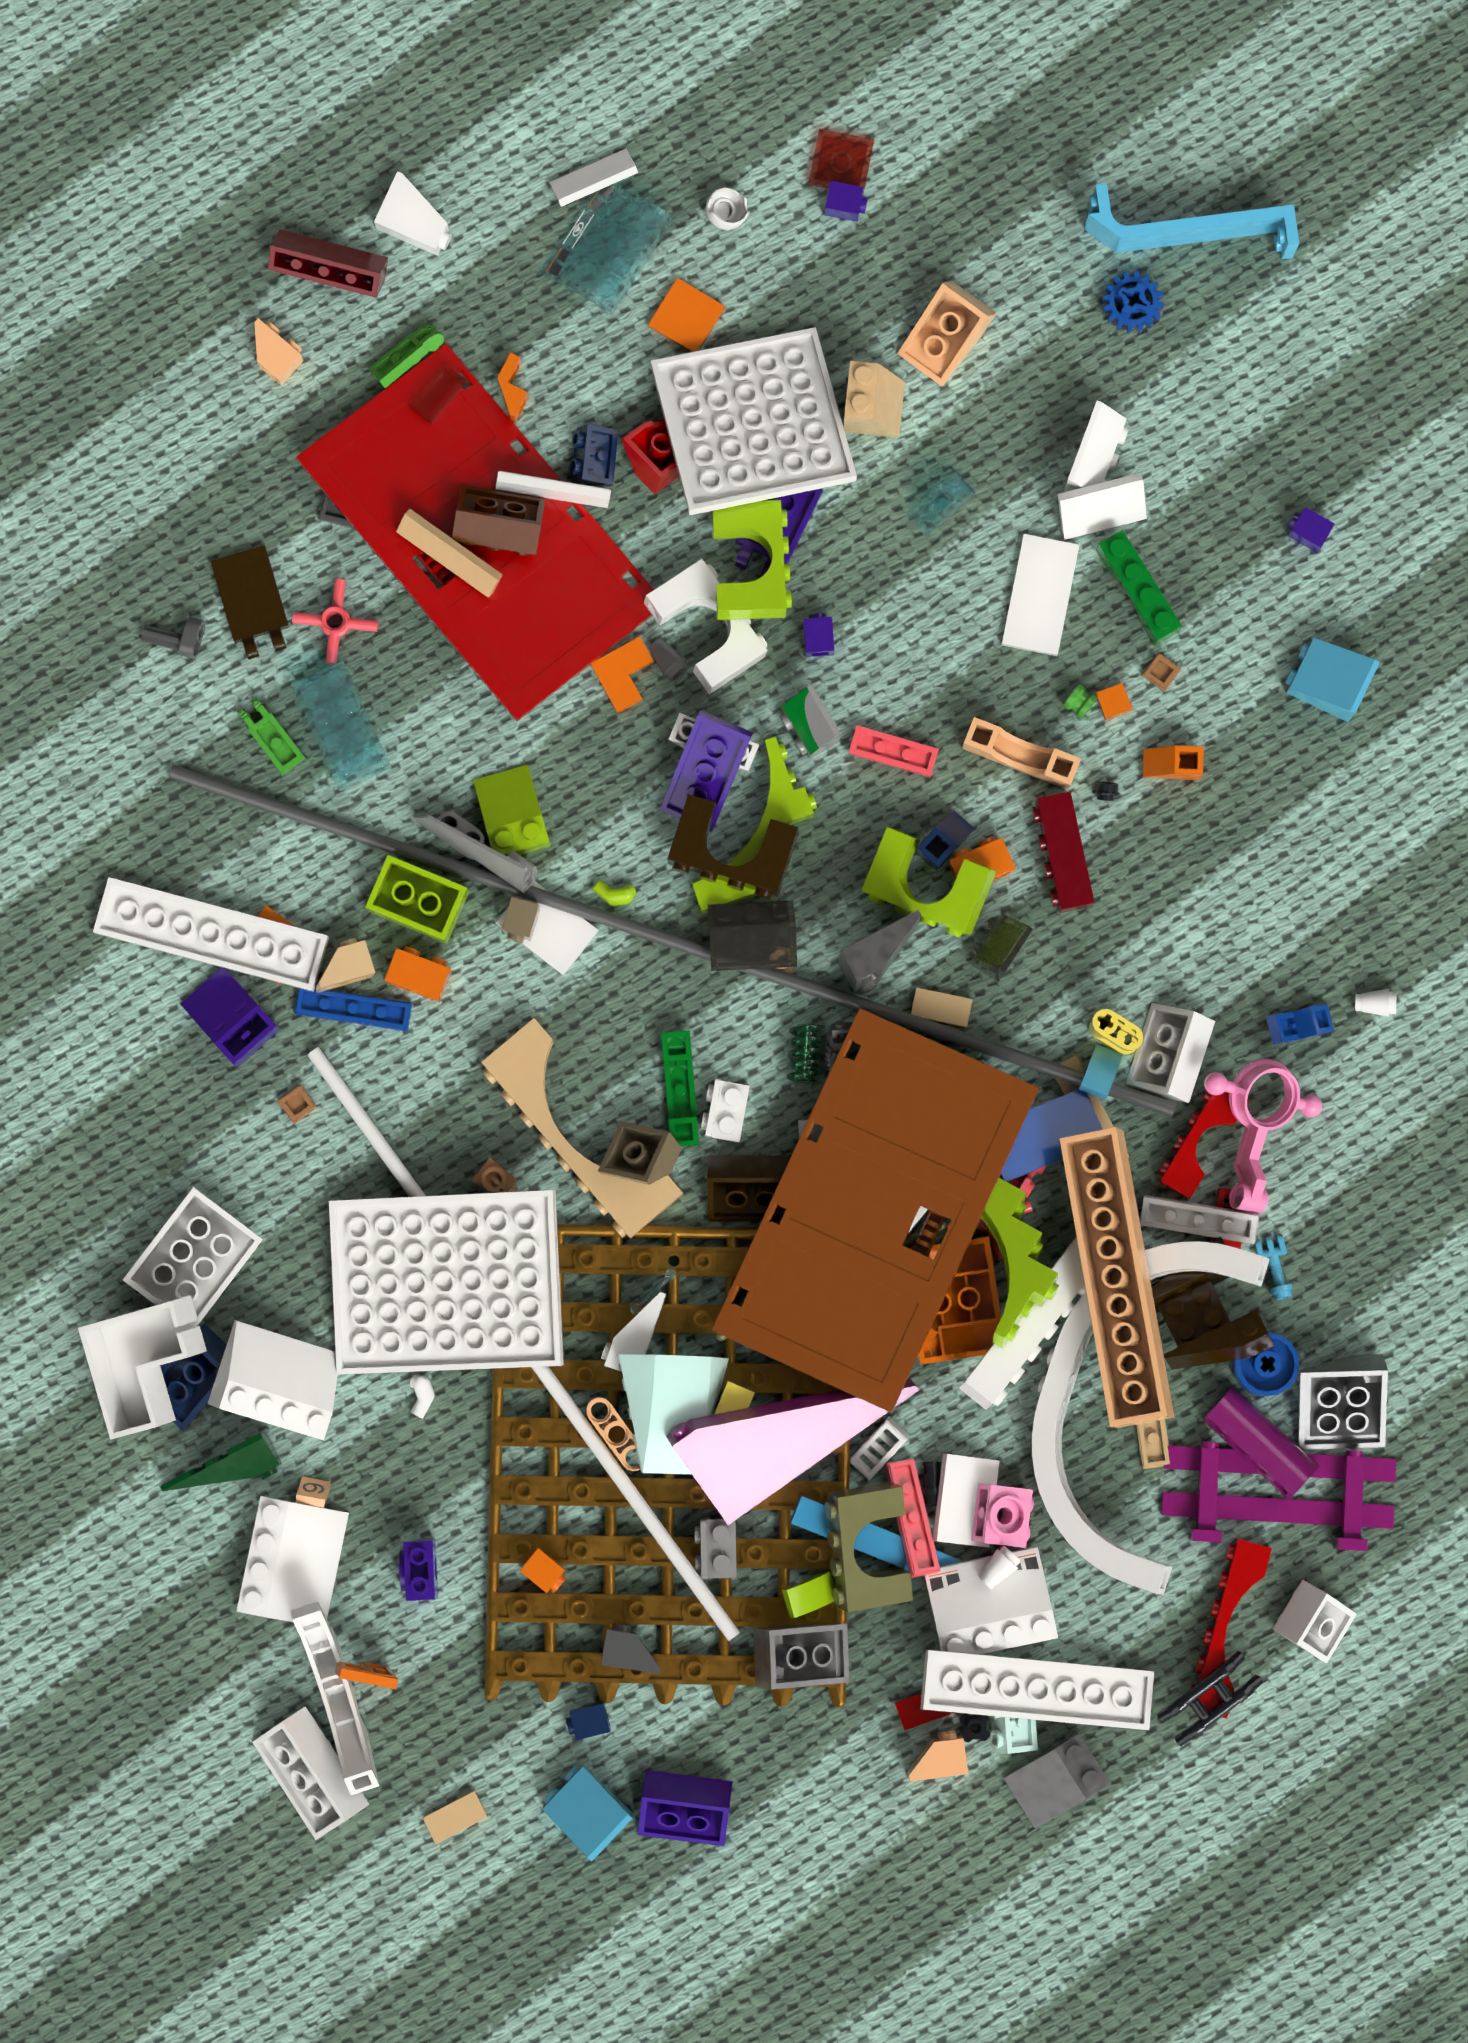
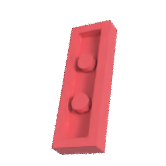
(893, 751)

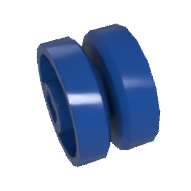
(1277, 1378)

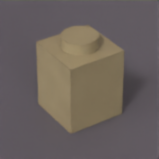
(520, 920)

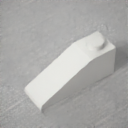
(635, 1335)

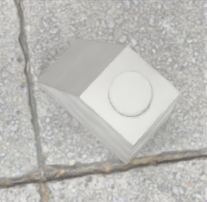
(411, 217)

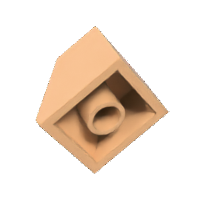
(940, 1758)

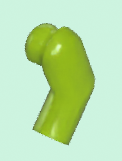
(615, 896)

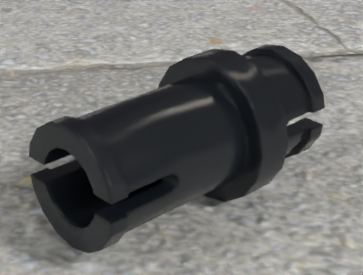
(931, 1476)

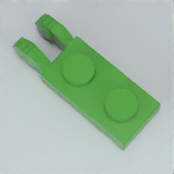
(406, 354)
(273, 739)

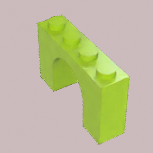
(767, 595)
(889, 883)

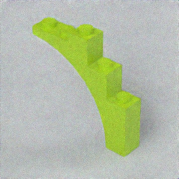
(783, 805)
(1020, 1245)

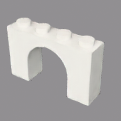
(698, 588)

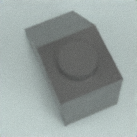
(627, 1651)

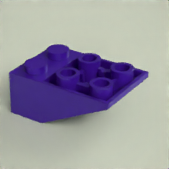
(230, 1017)

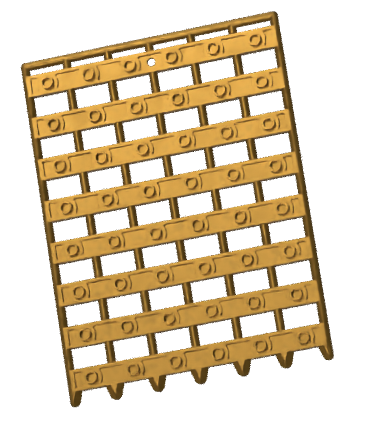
(553, 1667)

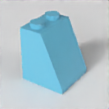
(1331, 678)
(587, 1811)

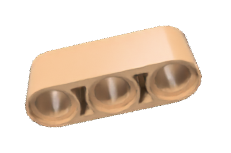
(604, 1426)

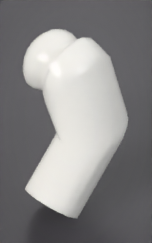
(424, 1393)

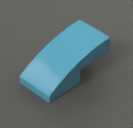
(1101, 1072)

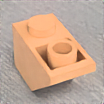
(274, 354)

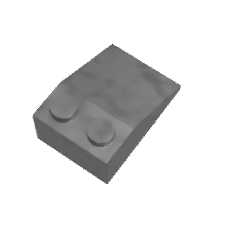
(801, 1655)
(1057, 1780)

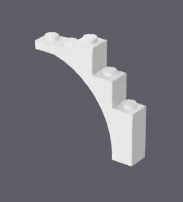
(338, 1698)

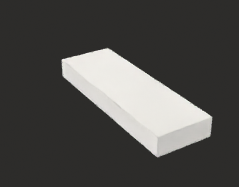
(593, 177)

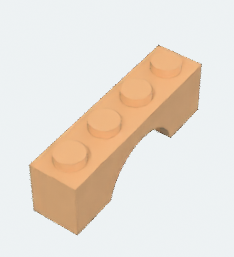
(1038, 761)

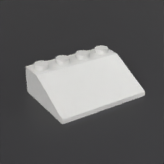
(193, 1255)
(276, 1380)
(291, 1558)

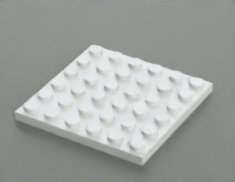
(753, 421)

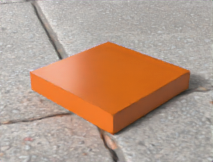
(686, 316)

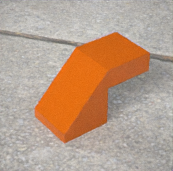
(514, 396)

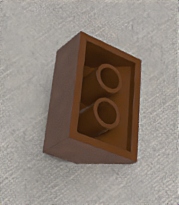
(498, 520)

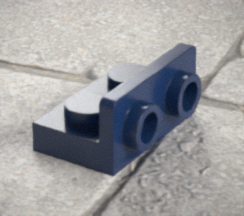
(594, 455)

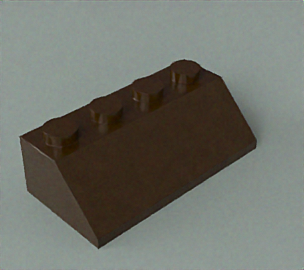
(744, 1186)

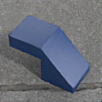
(1300, 1024)

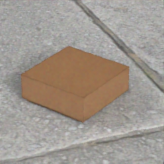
(1161, 672)
(297, 1104)

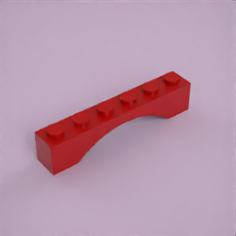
(1245, 1568)

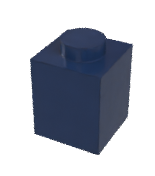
(588, 1721)

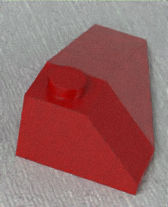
(651, 455)

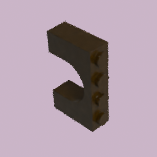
(762, 874)

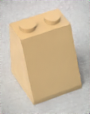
(873, 400)

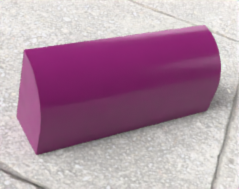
(1261, 1443)

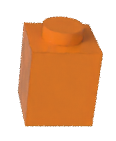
(544, 1571)

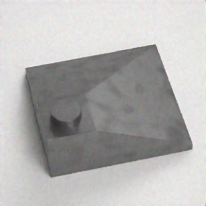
(1343, 1403)

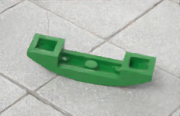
(680, 1087)

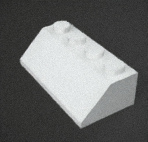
(309, 1773)

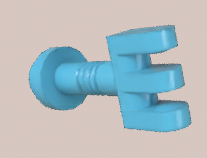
(1281, 1289)

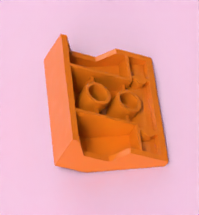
(969, 1310)

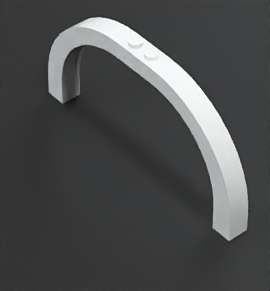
(1055, 1394)

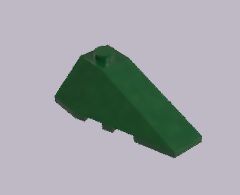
(240, 1462)

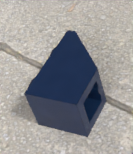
(944, 840)

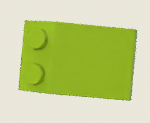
(512, 811)

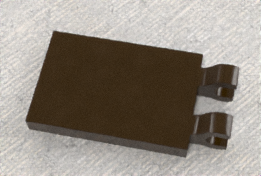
(251, 598)

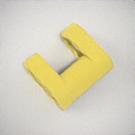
(1114, 1021)

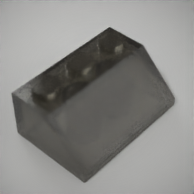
(752, 935)

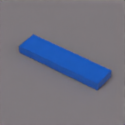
(354, 1009)

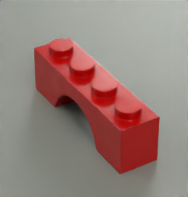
(1183, 1172)

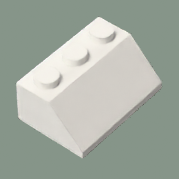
(1097, 448)
(1170, 1052)

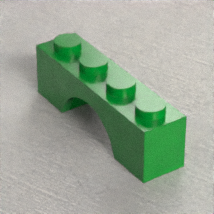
(1131, 573)

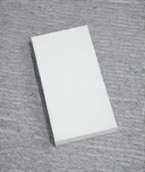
(1040, 595)

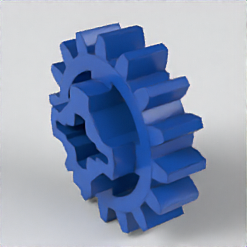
(1123, 296)

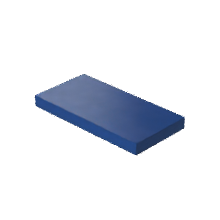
(1041, 1133)

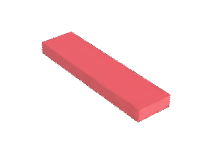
(914, 1525)

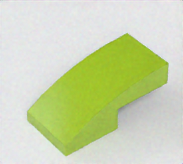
(809, 1594)

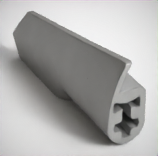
(511, 868)

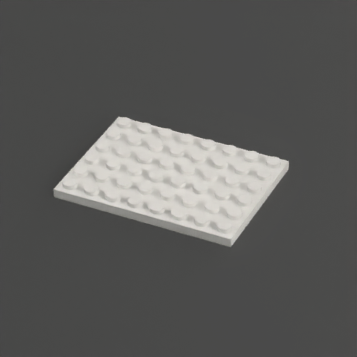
(446, 1282)

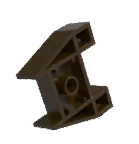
(1202, 1324)

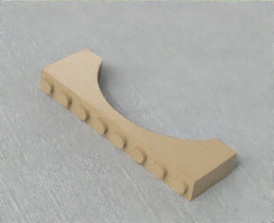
(521, 1070)

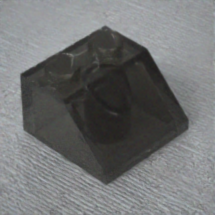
(1000, 946)

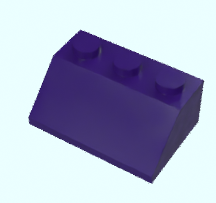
(685, 1808)

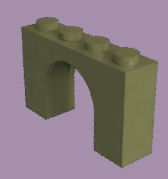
(849, 1513)

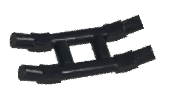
(1192, 1699)

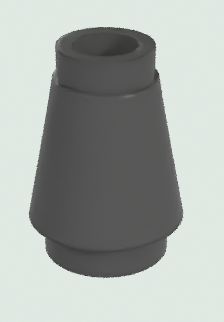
(668, 659)

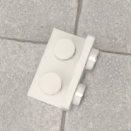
(726, 1110)

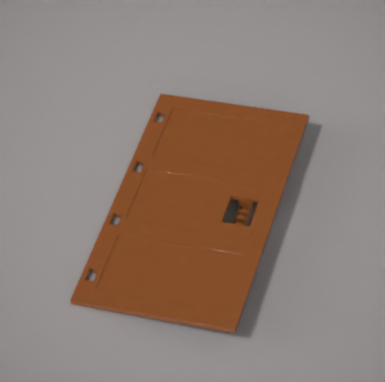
(898, 1134)

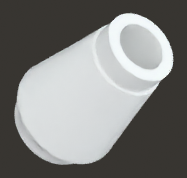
(1377, 1002)
(999, 1567)

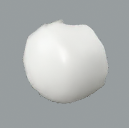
(719, 205)

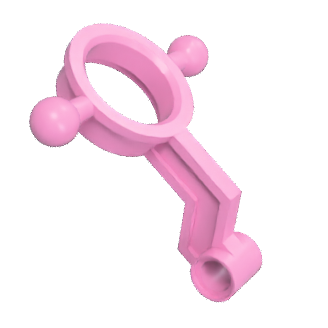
(1250, 1192)

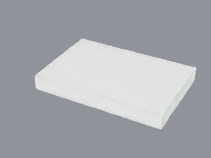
(1102, 506)
(557, 936)
(958, 1497)

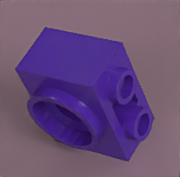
(418, 1570)

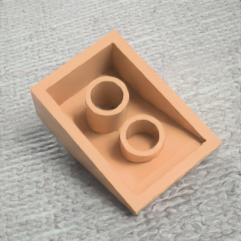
(946, 332)

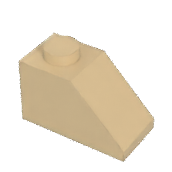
(347, 965)

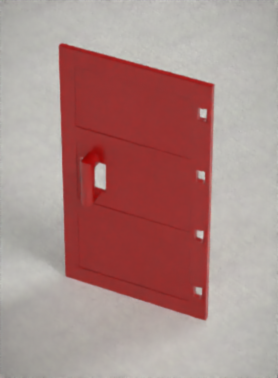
(550, 607)

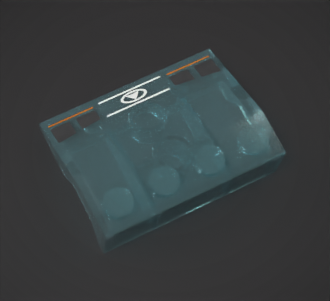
(607, 246)

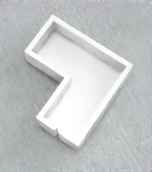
(127, 1359)

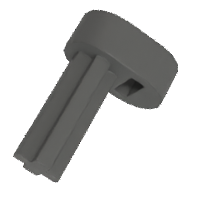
(186, 643)

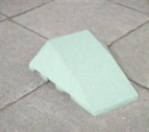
(666, 1393)

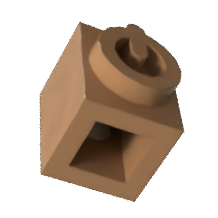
(495, 1179)

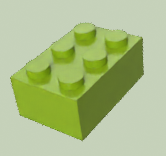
(417, 899)

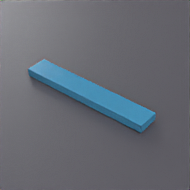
(870, 1540)

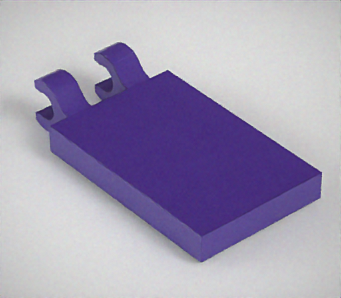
(799, 511)

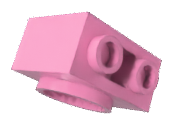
(1015, 1507)

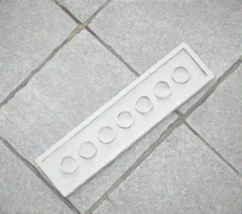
(211, 934)
(1037, 1690)

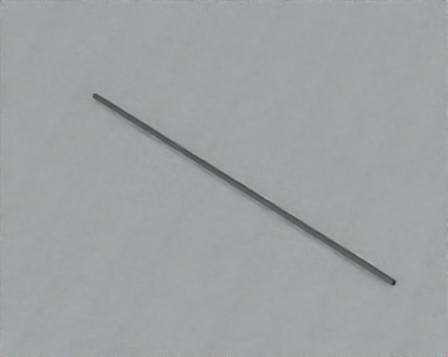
(658, 936)

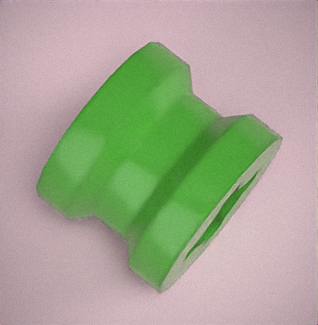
(1080, 701)

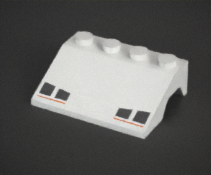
(984, 1620)

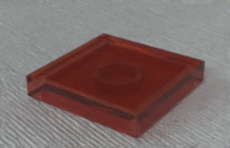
(840, 159)

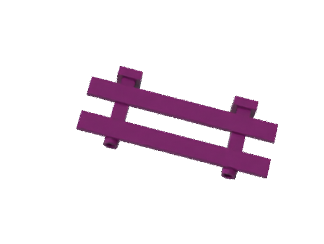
(1209, 1506)

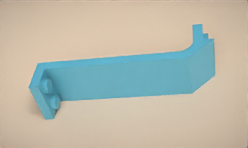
(1190, 230)

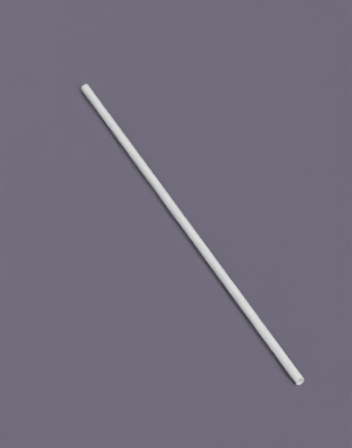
(544, 1372)

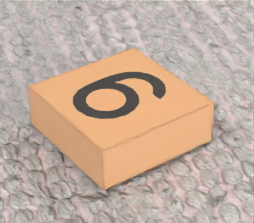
(313, 1492)

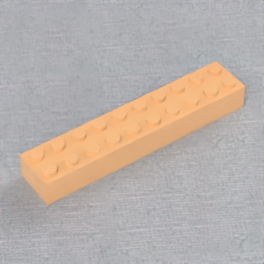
(1116, 1278)

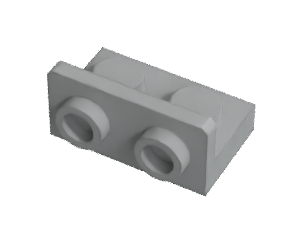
(717, 1549)

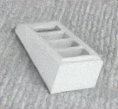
(896, 1430)

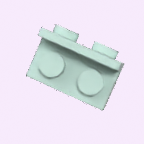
(1013, 1735)

